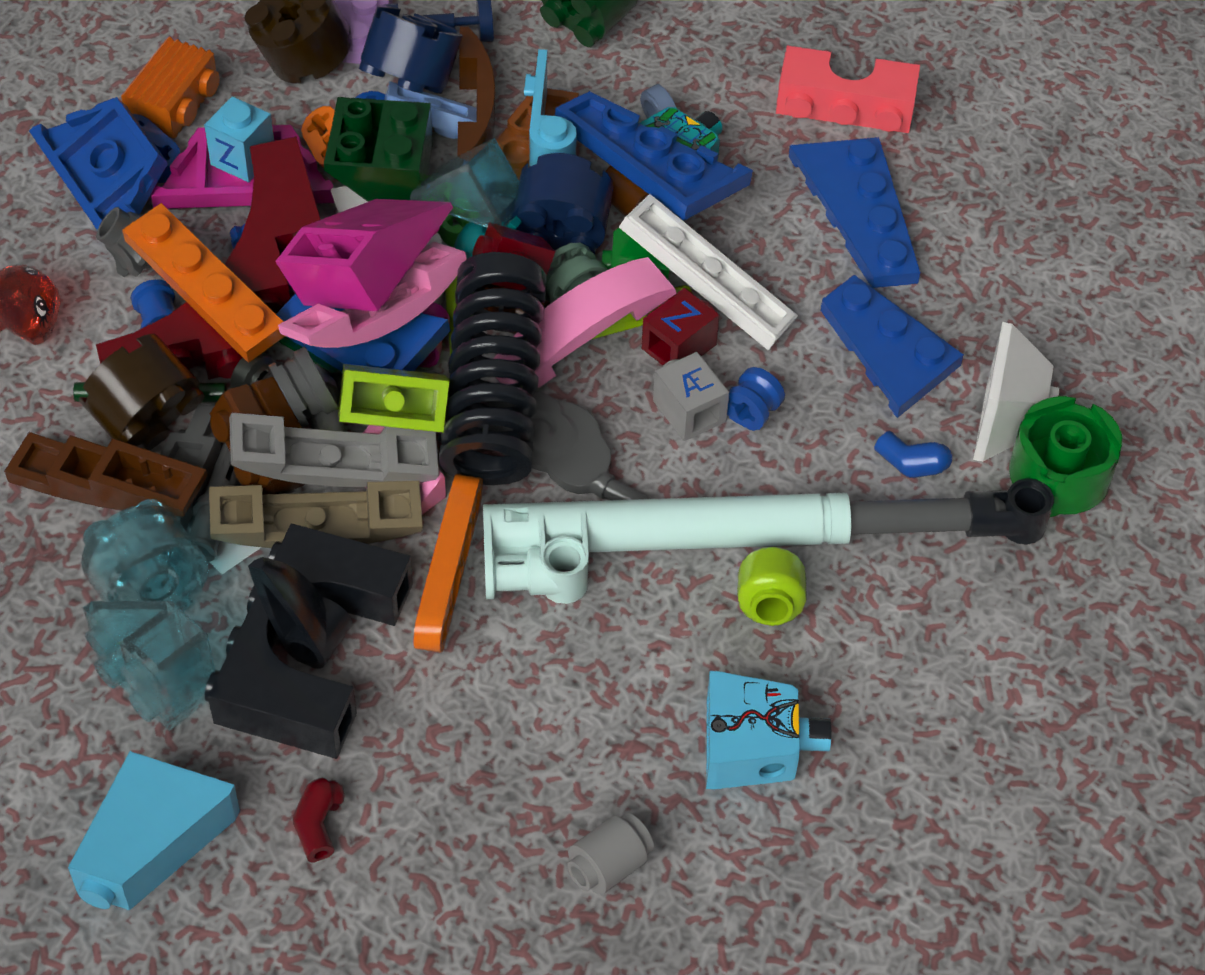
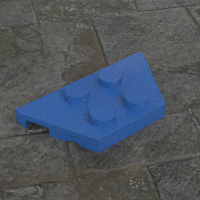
(103, 158)

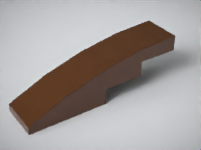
(103, 475)

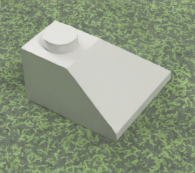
(1015, 383)

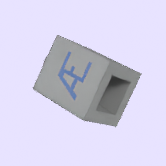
(690, 396)

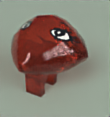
(28, 303)

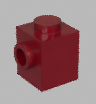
(508, 240)

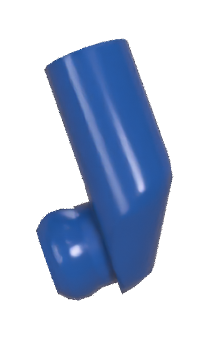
(916, 459)

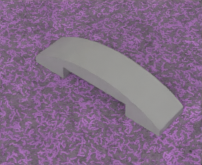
(330, 457)

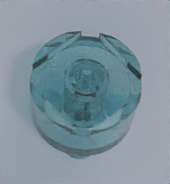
(143, 557)

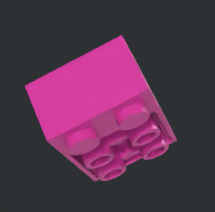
(360, 252)

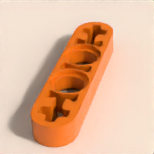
(448, 563)

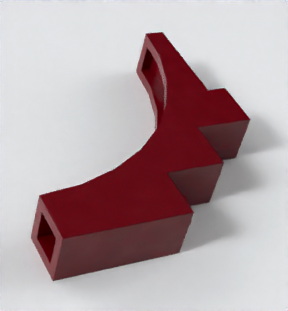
(278, 211)

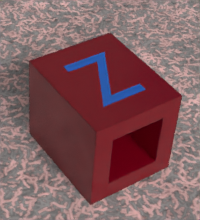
(680, 328)

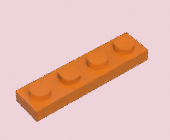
(204, 282)

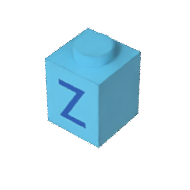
(233, 132)

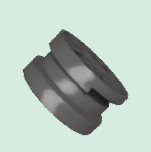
(303, 386)

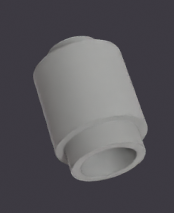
(609, 853)

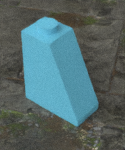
(148, 830)

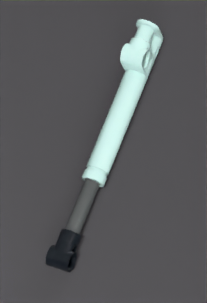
(535, 540)

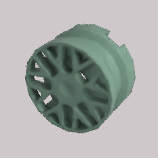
(575, 269)

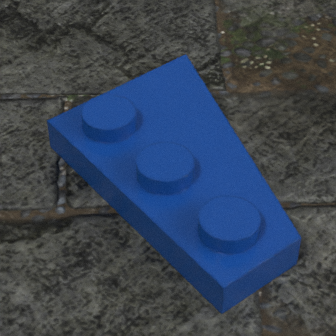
(890, 343)

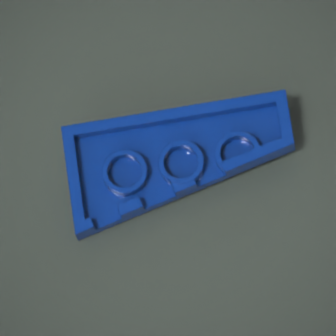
(652, 158)

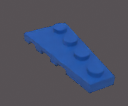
(862, 204)

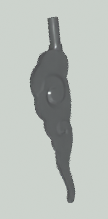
(569, 448)

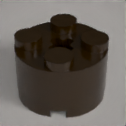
(299, 36)
(141, 393)

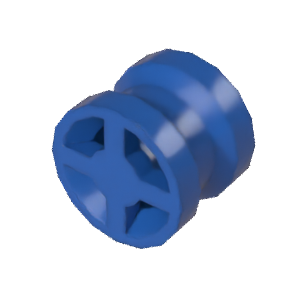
(754, 398)

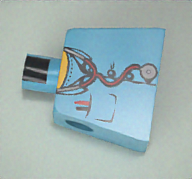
(756, 731)

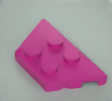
(199, 184)

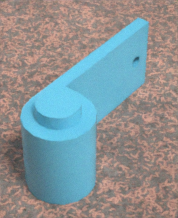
(547, 132)

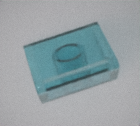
(476, 184)

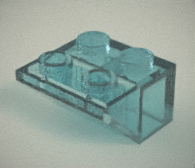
(152, 655)

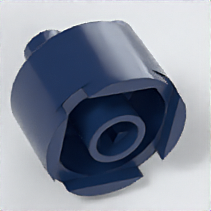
(410, 48)
(564, 201)

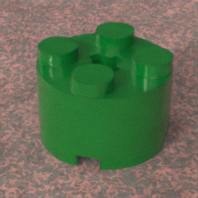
(1068, 451)

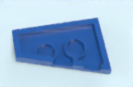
(397, 350)

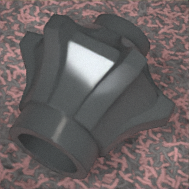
(111, 235)

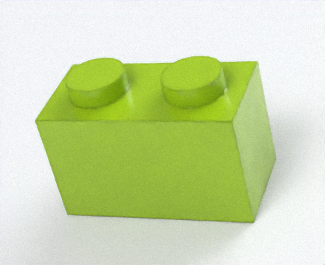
(393, 398)

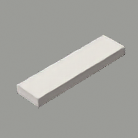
(708, 271)

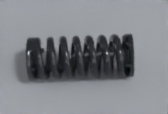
(468, 365)

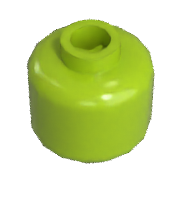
(771, 586)

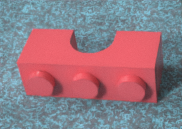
(815, 92)

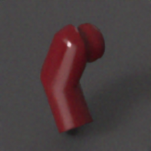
(309, 817)

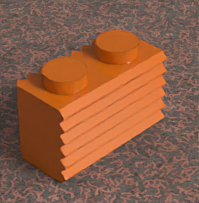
(173, 85)

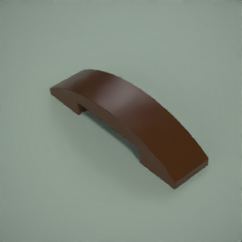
(478, 74)

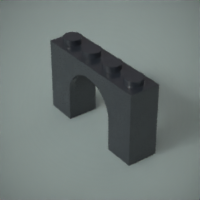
(286, 705)

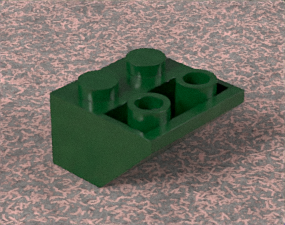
(380, 146)

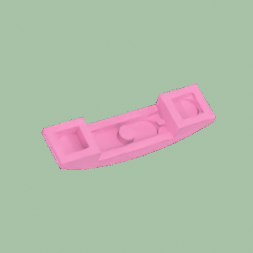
(415, 292)
(592, 308)

